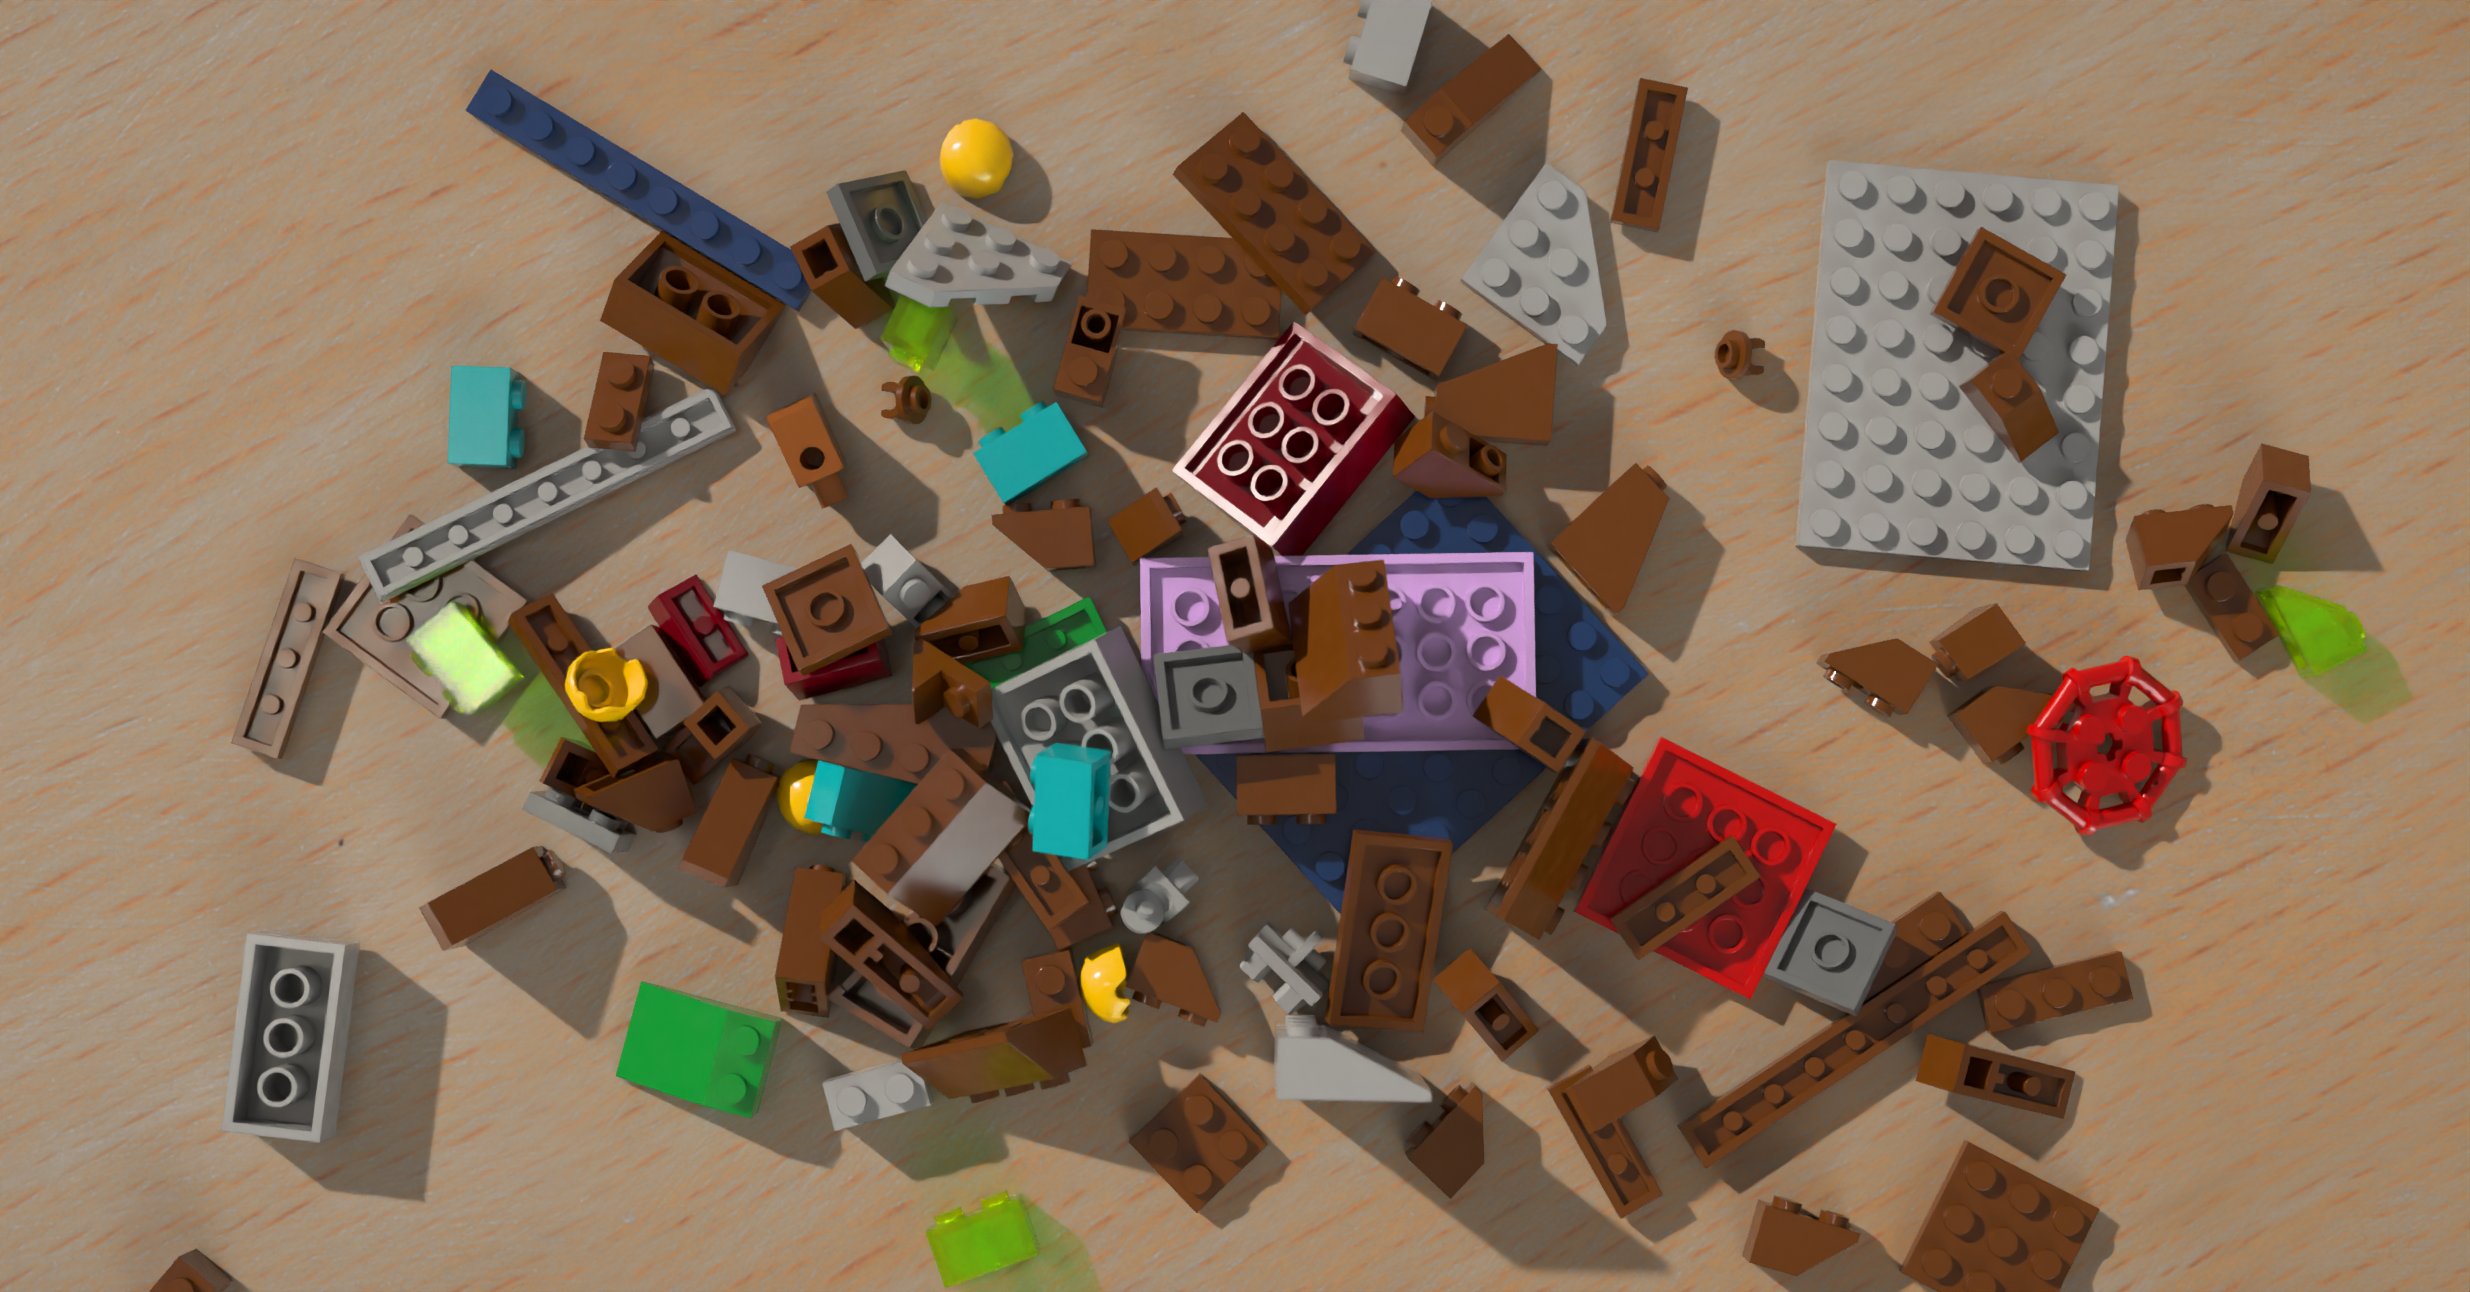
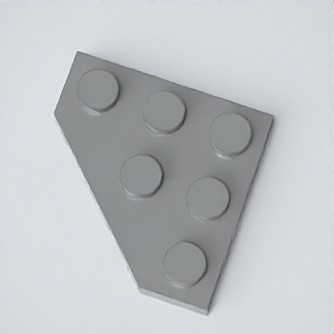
(974, 260)
(1545, 267)

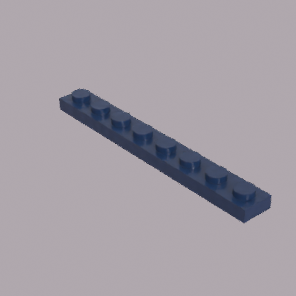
(640, 188)

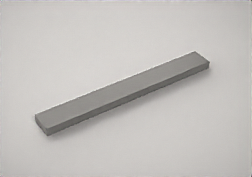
(543, 496)

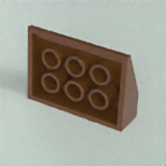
(1560, 837)

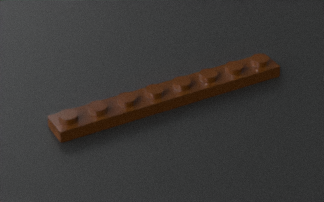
(1853, 1039)

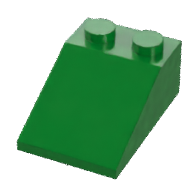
(699, 1049)

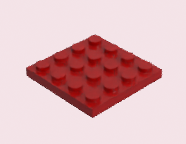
(1678, 814)

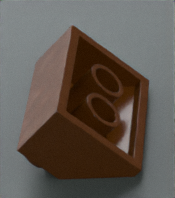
(691, 312)
(1346, 645)
(943, 836)
(1001, 1057)

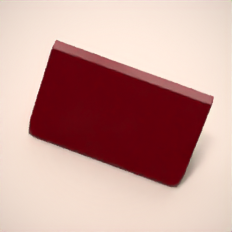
(697, 630)

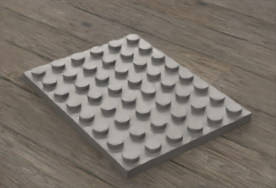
(1888, 435)

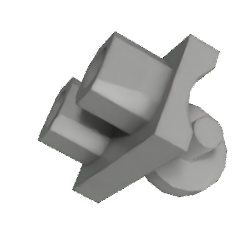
(1157, 897)
(1293, 961)

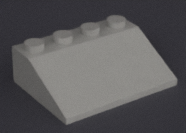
(1105, 703)
(1327, 1065)

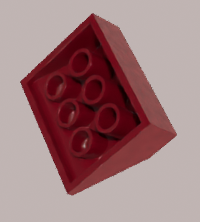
(1294, 442)

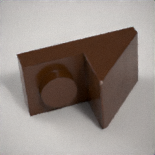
(946, 682)
(572, 766)

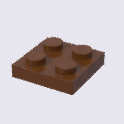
(1998, 293)
(827, 610)
(1198, 1143)

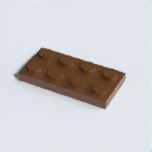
(1274, 213)
(1183, 284)
(1388, 931)

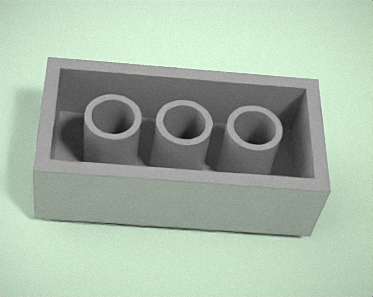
(290, 1036)

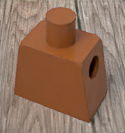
(805, 426)

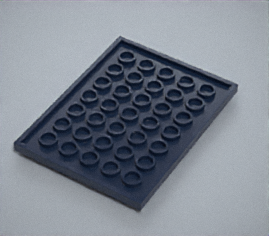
(1453, 791)

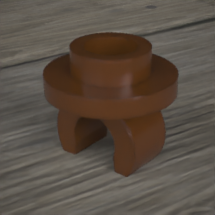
(1735, 353)
(912, 400)

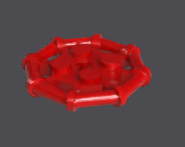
(2130, 751)

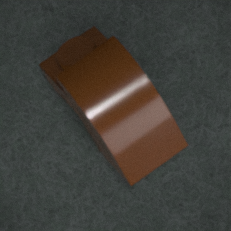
(712, 734)

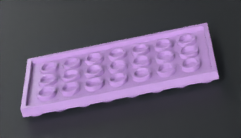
(1455, 629)

